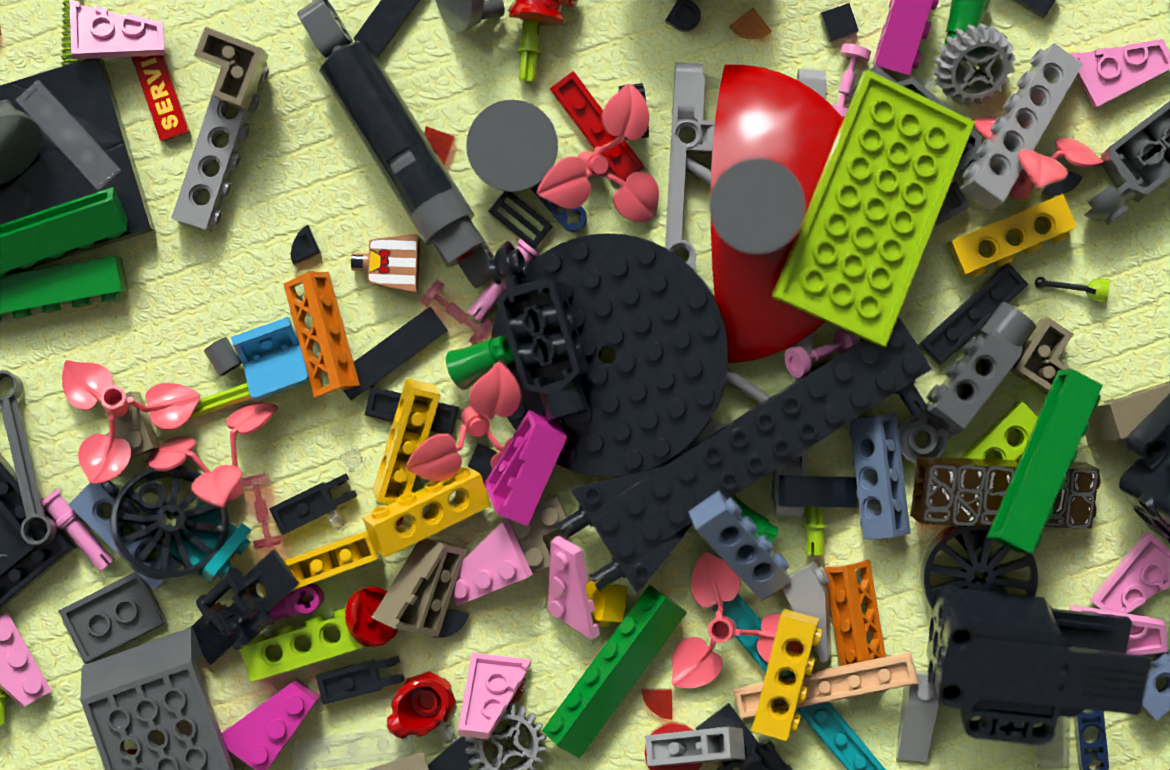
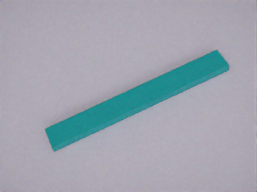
(822, 716)

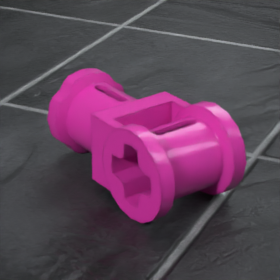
(294, 604)

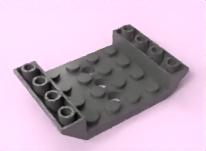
(150, 691)

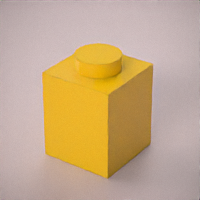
(608, 603)

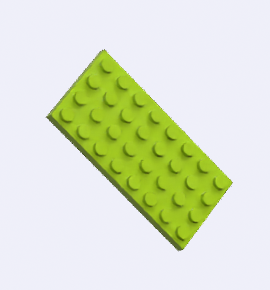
(873, 209)

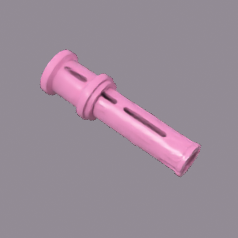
(489, 297)
(68, 519)

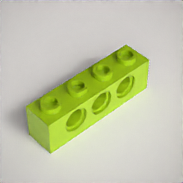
(1016, 417)
(262, 665)

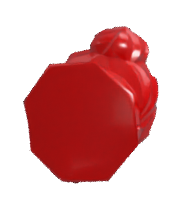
(542, 11)
(420, 705)

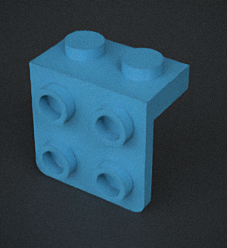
(271, 358)

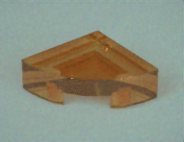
(750, 26)

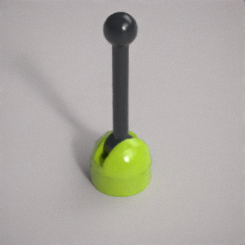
(1096, 289)

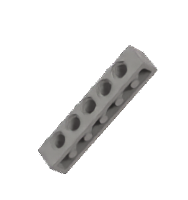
(1059, 71)
(205, 152)

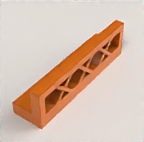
(326, 330)
(847, 615)

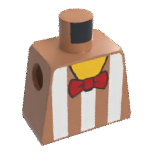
(391, 262)

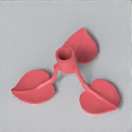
(1040, 169)
(567, 180)
(490, 396)
(103, 456)
(224, 481)
(693, 660)

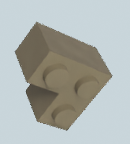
(239, 65)
(1041, 353)
(136, 429)
(531, 537)

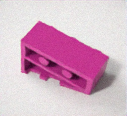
(902, 34)
(525, 467)
(268, 728)

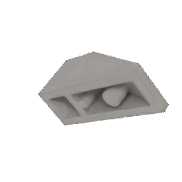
(810, 596)
(917, 719)
(695, 746)

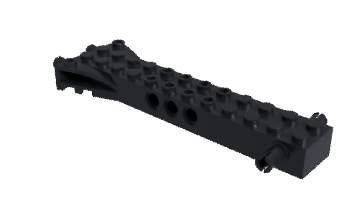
(649, 510)

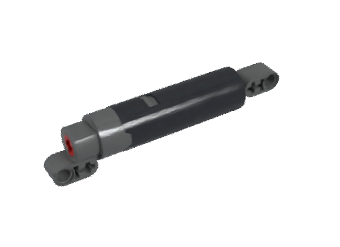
(397, 143)

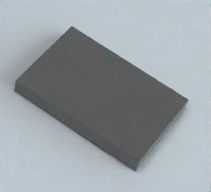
(112, 617)

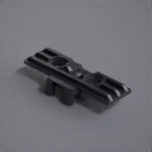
(249, 614)
(757, 755)

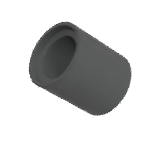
(222, 356)

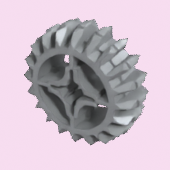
(985, 48)
(511, 730)

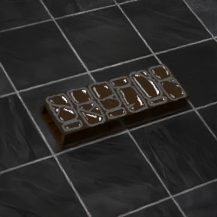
(973, 489)

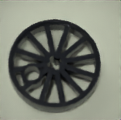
(168, 532)
(992, 571)

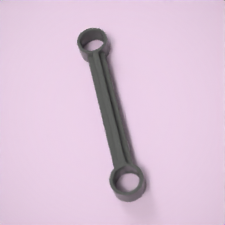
(23, 464)

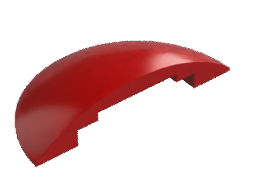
(781, 121)

